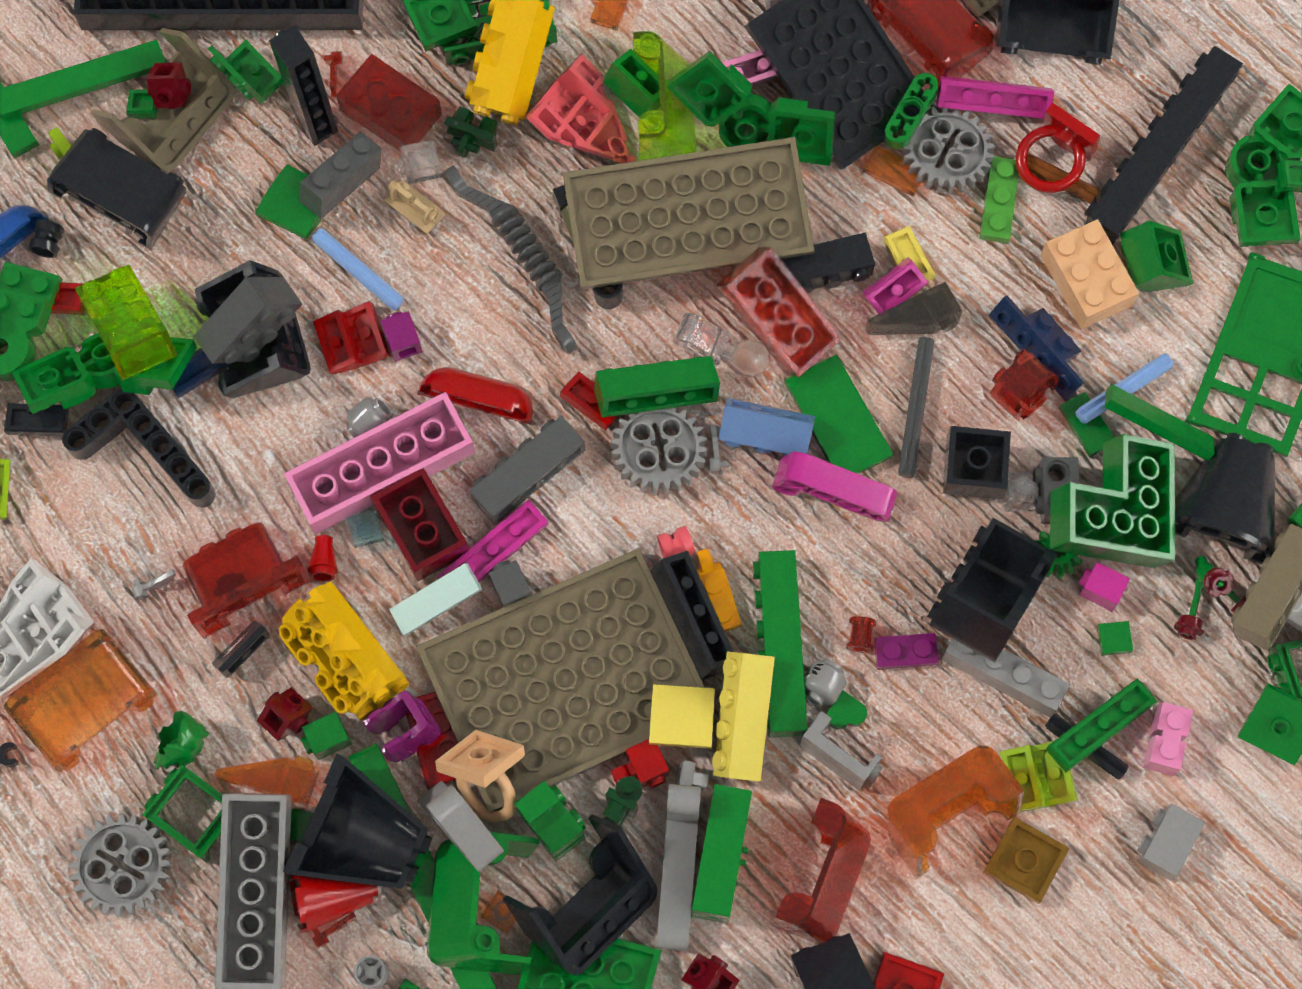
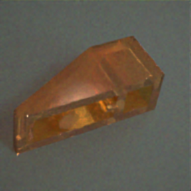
(275, 777)

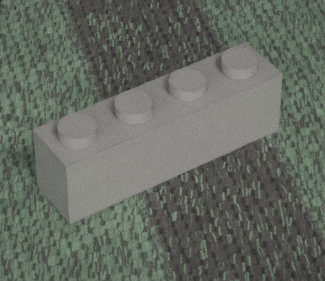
(1010, 676)

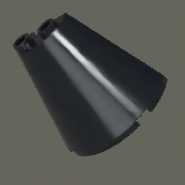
(1232, 497)
(359, 834)

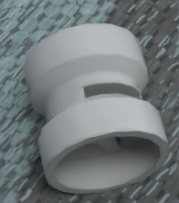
(366, 972)

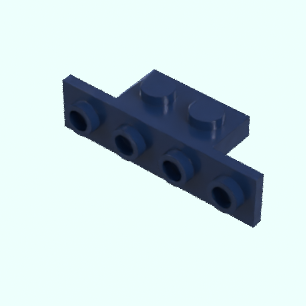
(1043, 339)

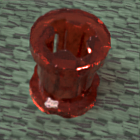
(861, 634)

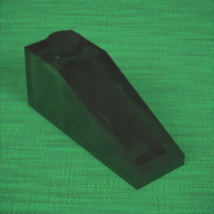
(922, 314)

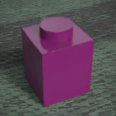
(401, 335)

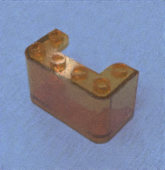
(969, 780)

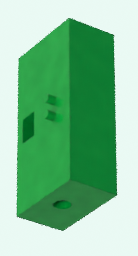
(721, 854)

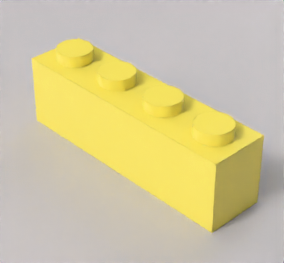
(743, 716)

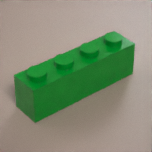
(656, 386)

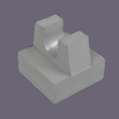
(686, 776)

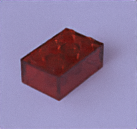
(388, 103)

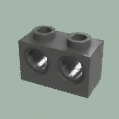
(1069, 470)

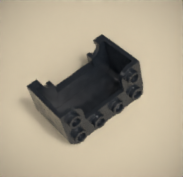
(991, 589)

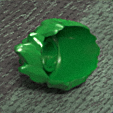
(180, 741)

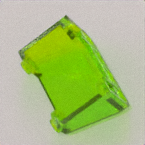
(673, 127)

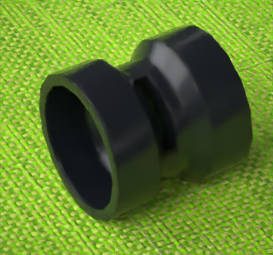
(46, 238)

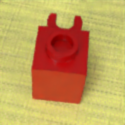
(645, 763)

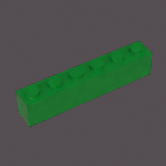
(782, 640)

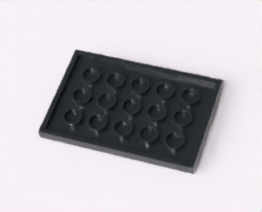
(838, 63)

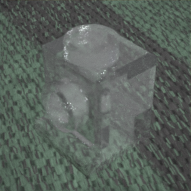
(1020, 492)

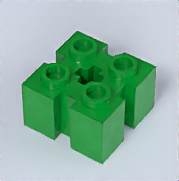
(550, 821)

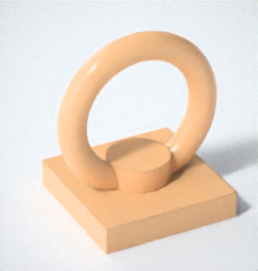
(480, 761)

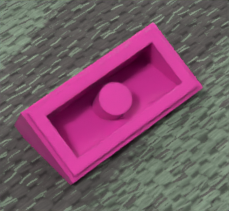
(895, 286)

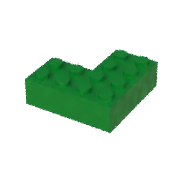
(1128, 517)

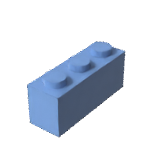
(765, 428)

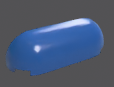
(17, 225)

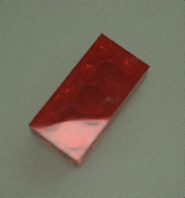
(779, 311)

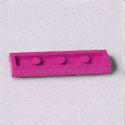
(993, 97)
(501, 541)

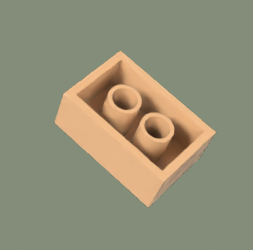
(1089, 274)

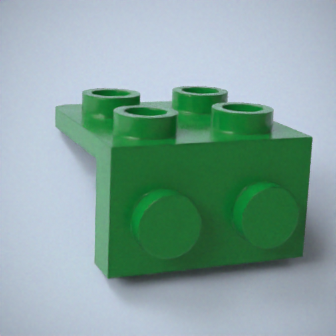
(248, 71)

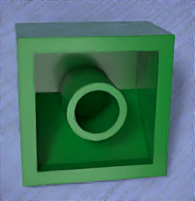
(1156, 257)

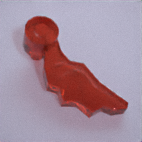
(336, 58)
(321, 938)

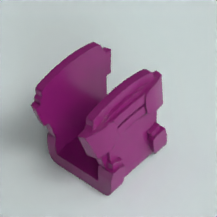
(393, 710)

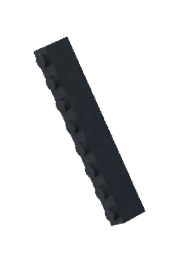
(1164, 143)

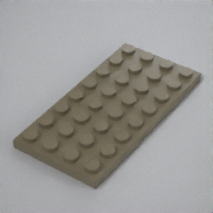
(687, 212)

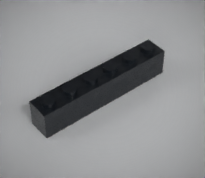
(304, 84)

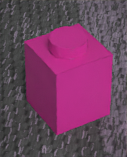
(1103, 586)

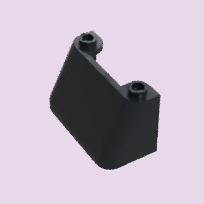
(1058, 27)
(117, 185)
(279, 360)

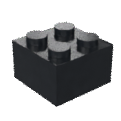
(976, 462)

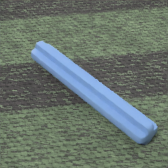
(357, 269)
(1129, 384)

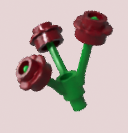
(1217, 583)

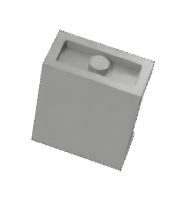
(836, 758)

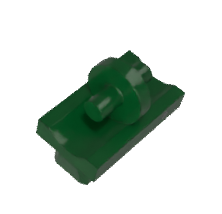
(468, 136)
(622, 800)

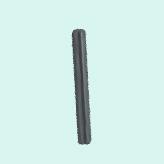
(916, 407)

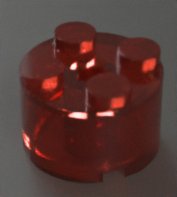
(1023, 385)

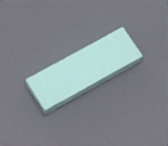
(435, 599)

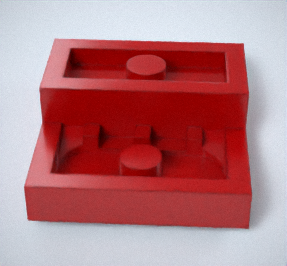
(351, 338)

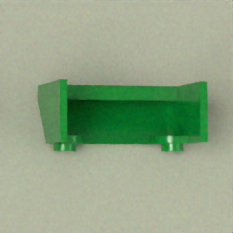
(452, 931)

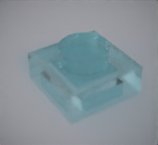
(365, 528)

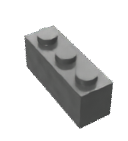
(340, 175)

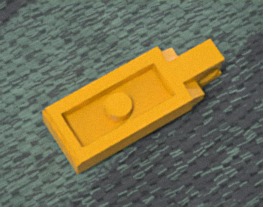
(718, 590)

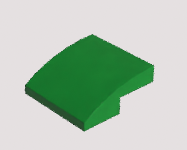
(283, 206)

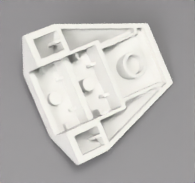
(36, 625)

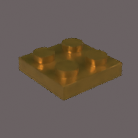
(1026, 860)

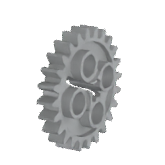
(971, 161)
(631, 451)
(106, 889)

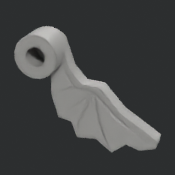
(715, 463)
(140, 590)

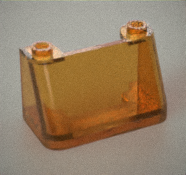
(79, 698)

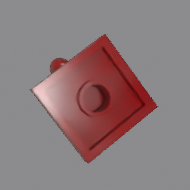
(1069, 135)

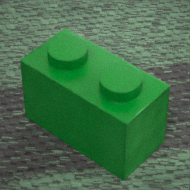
(634, 83)

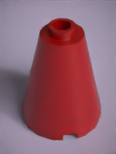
(325, 900)

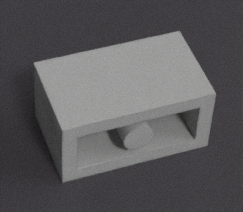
(1170, 841)

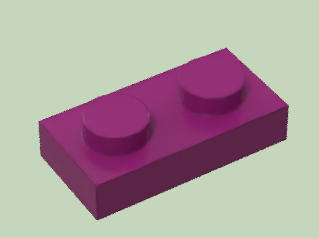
(906, 651)

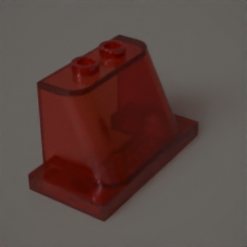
(237, 574)

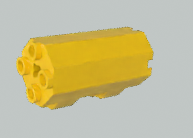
(509, 58)
(352, 664)

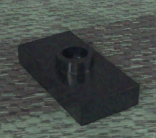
(43, 423)

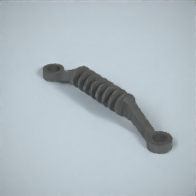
(523, 243)

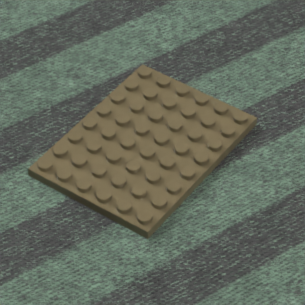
(562, 672)

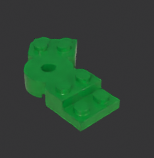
(725, 98)
(1257, 204)
(24, 313)
(76, 376)

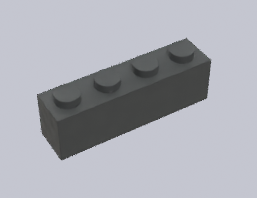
(527, 469)

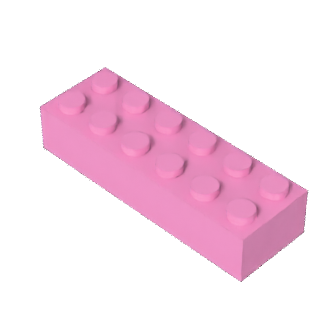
(349, 474)

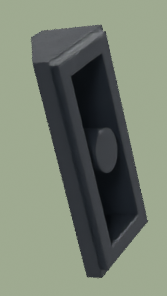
(241, 649)

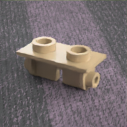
(413, 206)

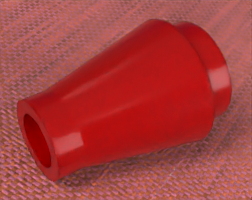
(323, 561)

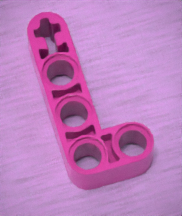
(833, 484)

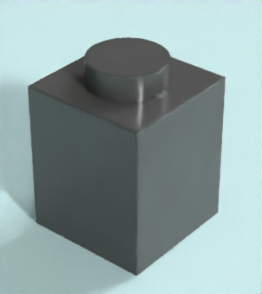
(509, 582)

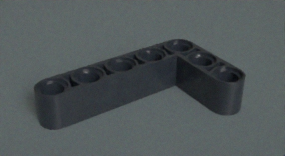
(150, 439)

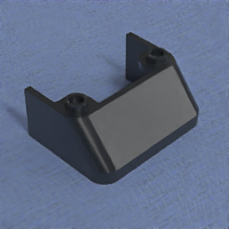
(598, 910)

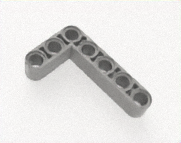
(460, 825)
(678, 867)

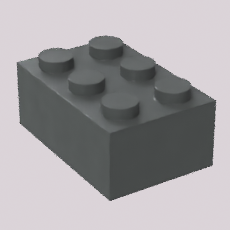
(248, 320)

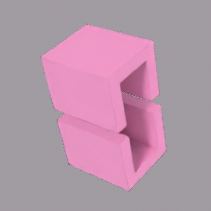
(1167, 751)

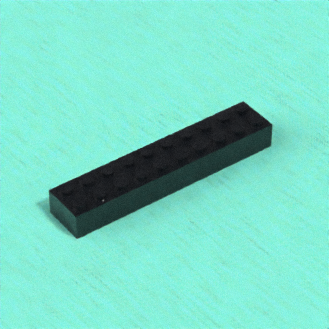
(219, 14)

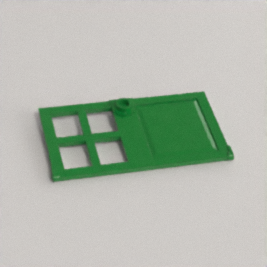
(1265, 333)

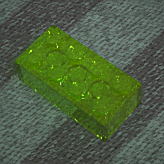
(126, 322)

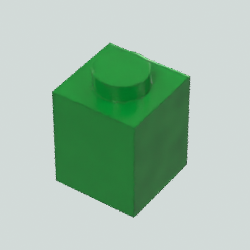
(325, 736)

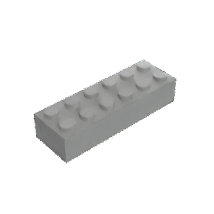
(253, 891)

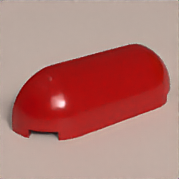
(479, 393)

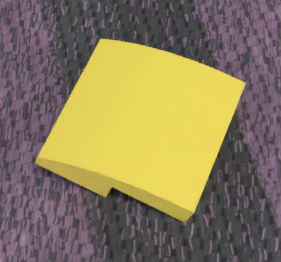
(682, 716)

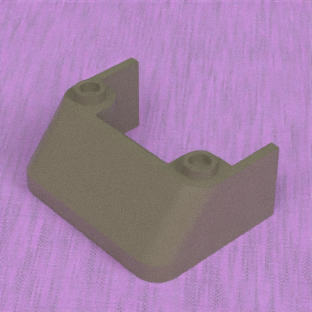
(175, 132)

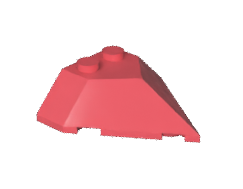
(580, 115)

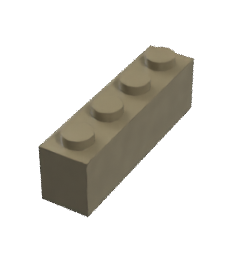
(1274, 594)

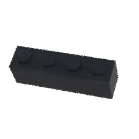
(833, 263)
(692, 613)

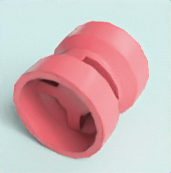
(676, 543)

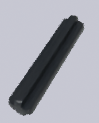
(1101, 756)

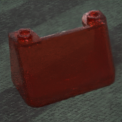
(938, 32)
(820, 915)

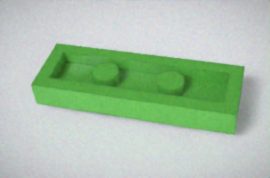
(999, 200)

